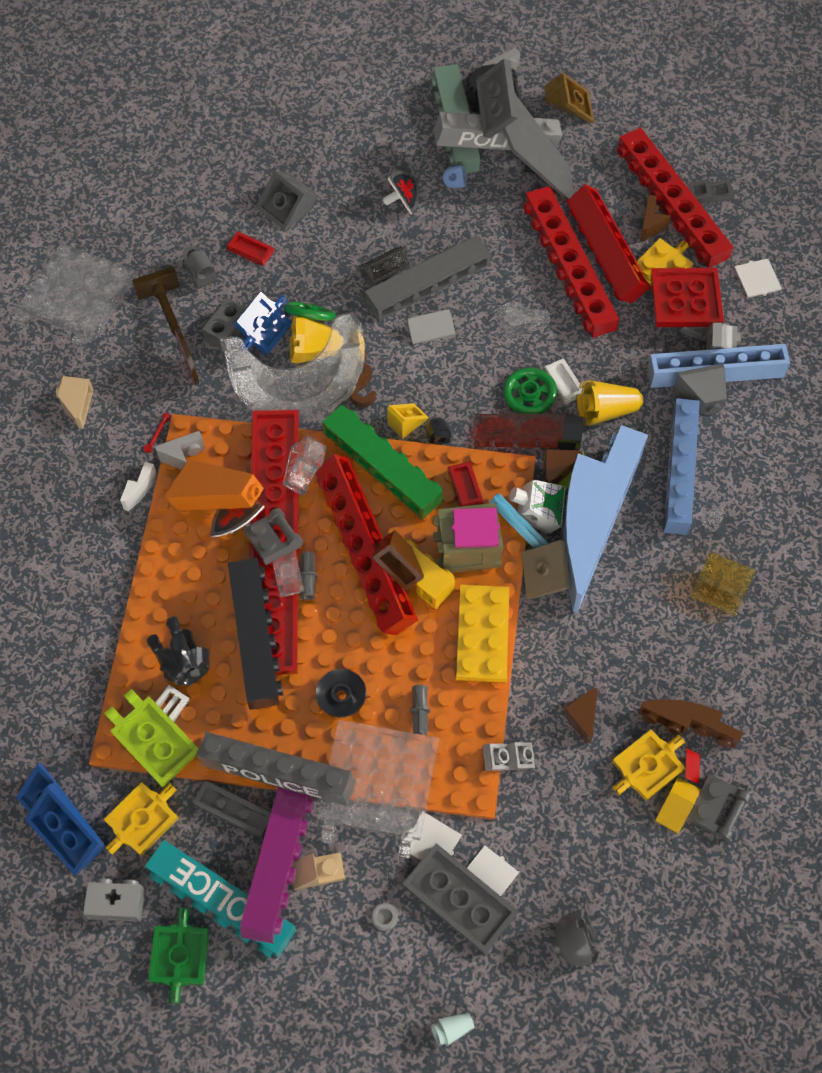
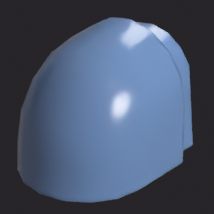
(455, 177)

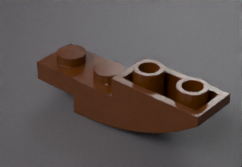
(680, 715)

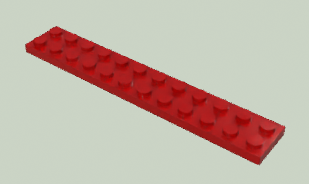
(271, 444)

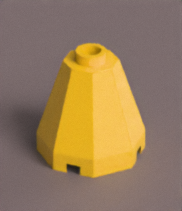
(307, 339)

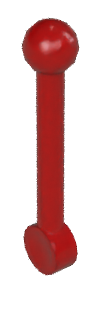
(148, 448)

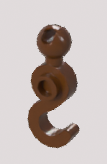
(364, 379)

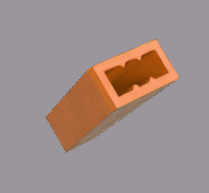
(212, 487)

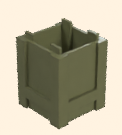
(463, 558)

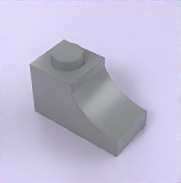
(722, 336)

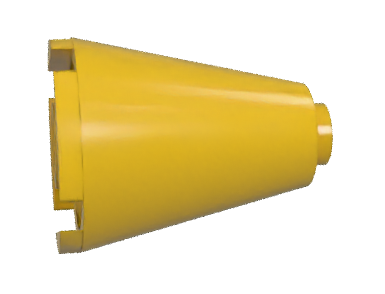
(606, 401)

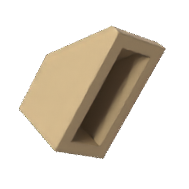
(75, 398)

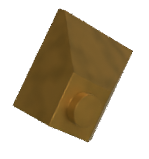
(569, 97)

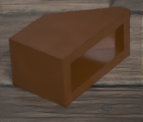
(398, 560)

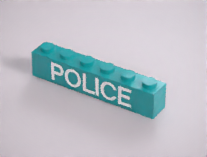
(209, 893)

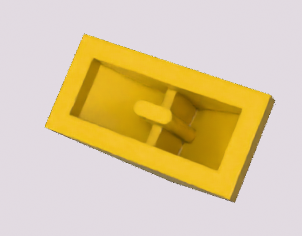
(405, 418)
(678, 805)

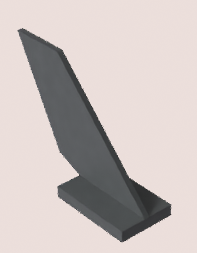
(504, 111)

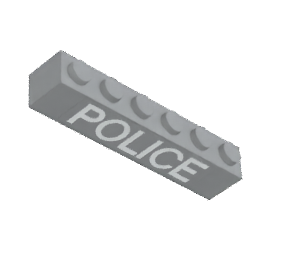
(466, 131)

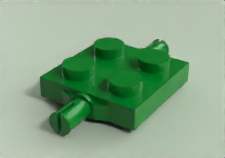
(179, 955)

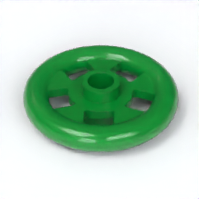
(309, 311)
(531, 374)

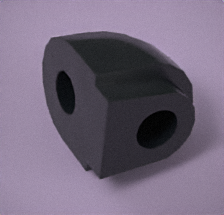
(438, 431)

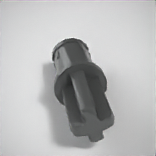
(308, 575)
(420, 709)

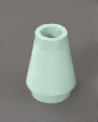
(451, 1028)

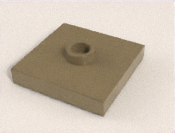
(546, 570)

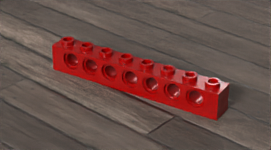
(674, 198)
(570, 262)
(360, 537)

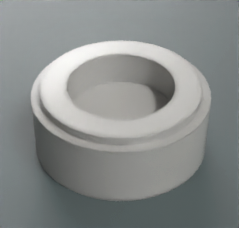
(384, 917)

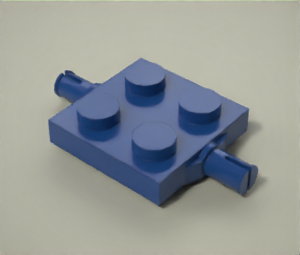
(263, 322)

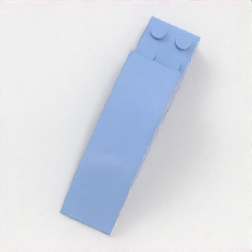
(594, 504)

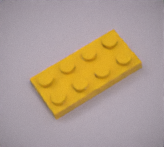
(483, 633)

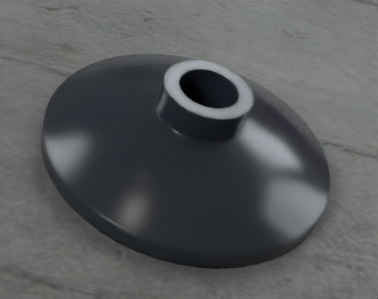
(339, 682)

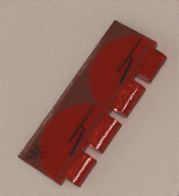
(519, 427)

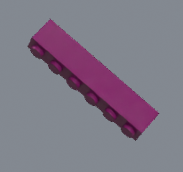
(275, 866)

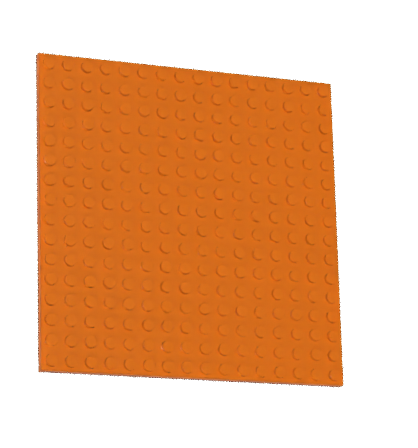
(188, 577)

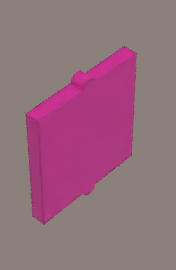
(476, 527)

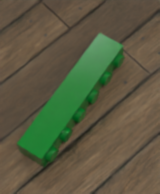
(382, 461)

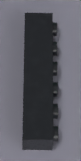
(253, 634)

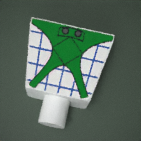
(540, 504)

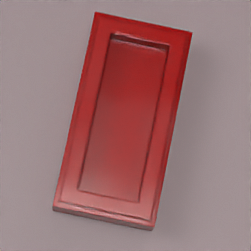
(250, 248)
(465, 484)

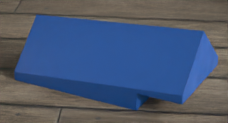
(58, 821)

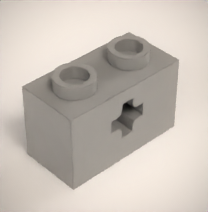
(126, 909)

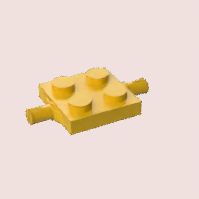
(664, 256)
(648, 765)
(141, 819)

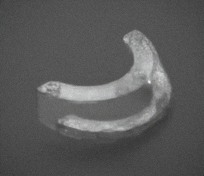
(309, 388)

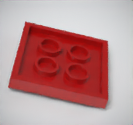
(686, 297)

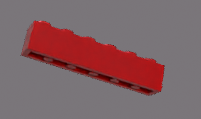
(608, 244)

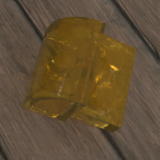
(723, 583)

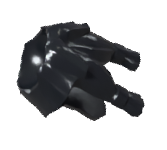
(184, 660)

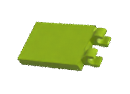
(152, 738)

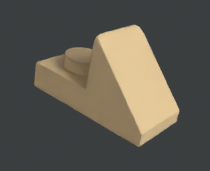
(318, 870)

